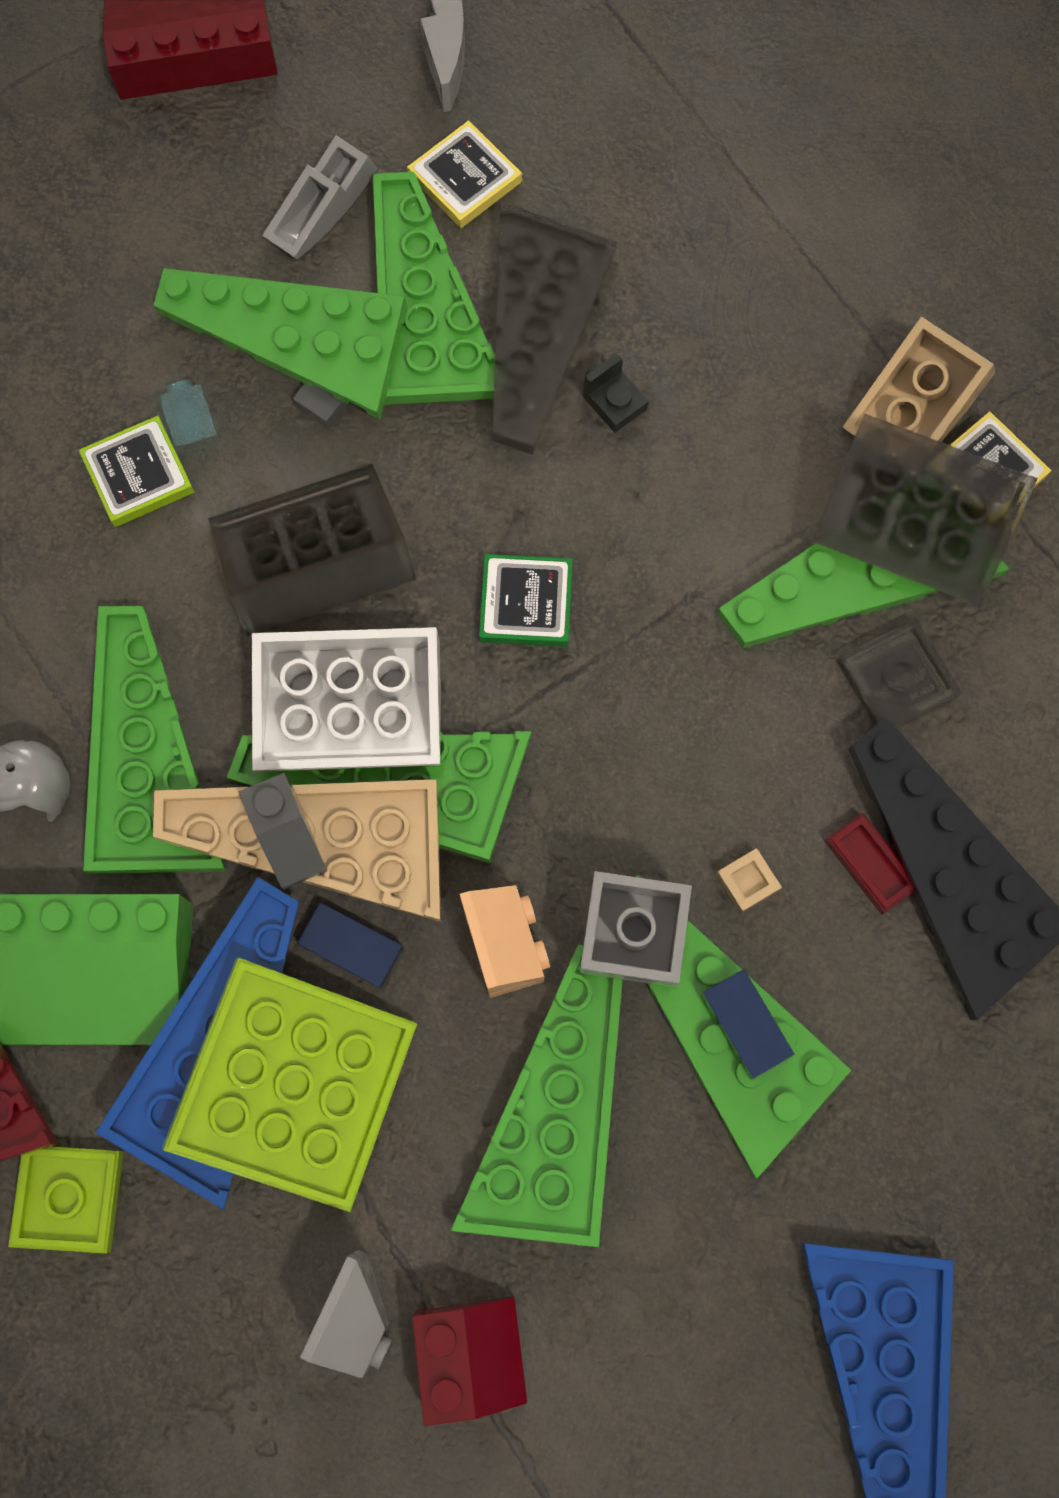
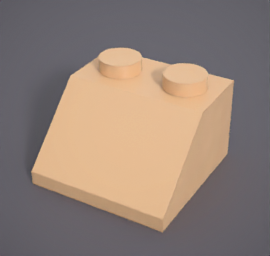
(503, 939)

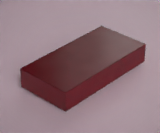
(871, 863)

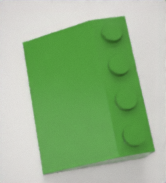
(91, 967)

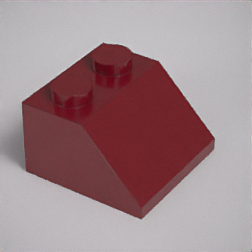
(468, 1360)

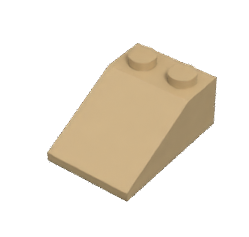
(926, 384)

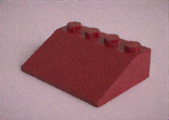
(185, 44)

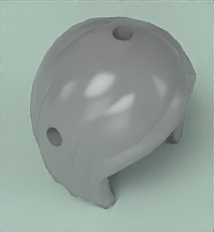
(32, 778)

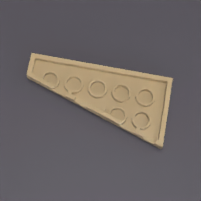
(371, 836)

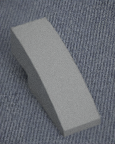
(445, 47)
(320, 198)

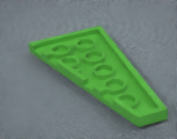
(308, 332)
(441, 339)
(817, 591)
(133, 752)
(472, 782)
(759, 1111)

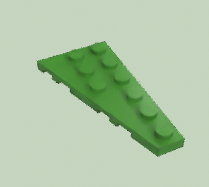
(552, 1140)

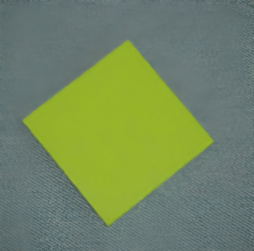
(290, 1085)

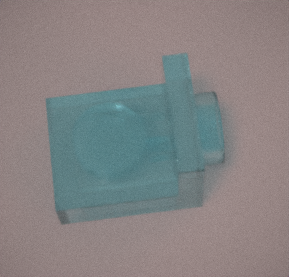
(187, 413)

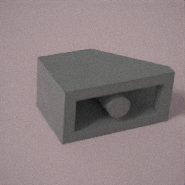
(283, 830)

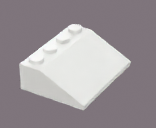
(346, 699)

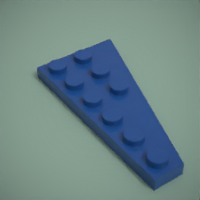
(149, 1100)
(891, 1362)

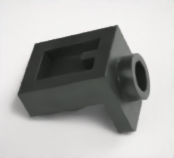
(613, 393)

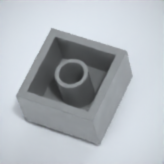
(636, 929)

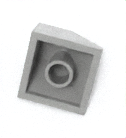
(351, 1323)

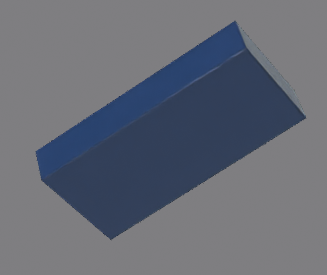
(350, 945)
(747, 1024)

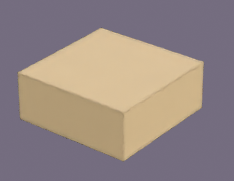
(748, 880)

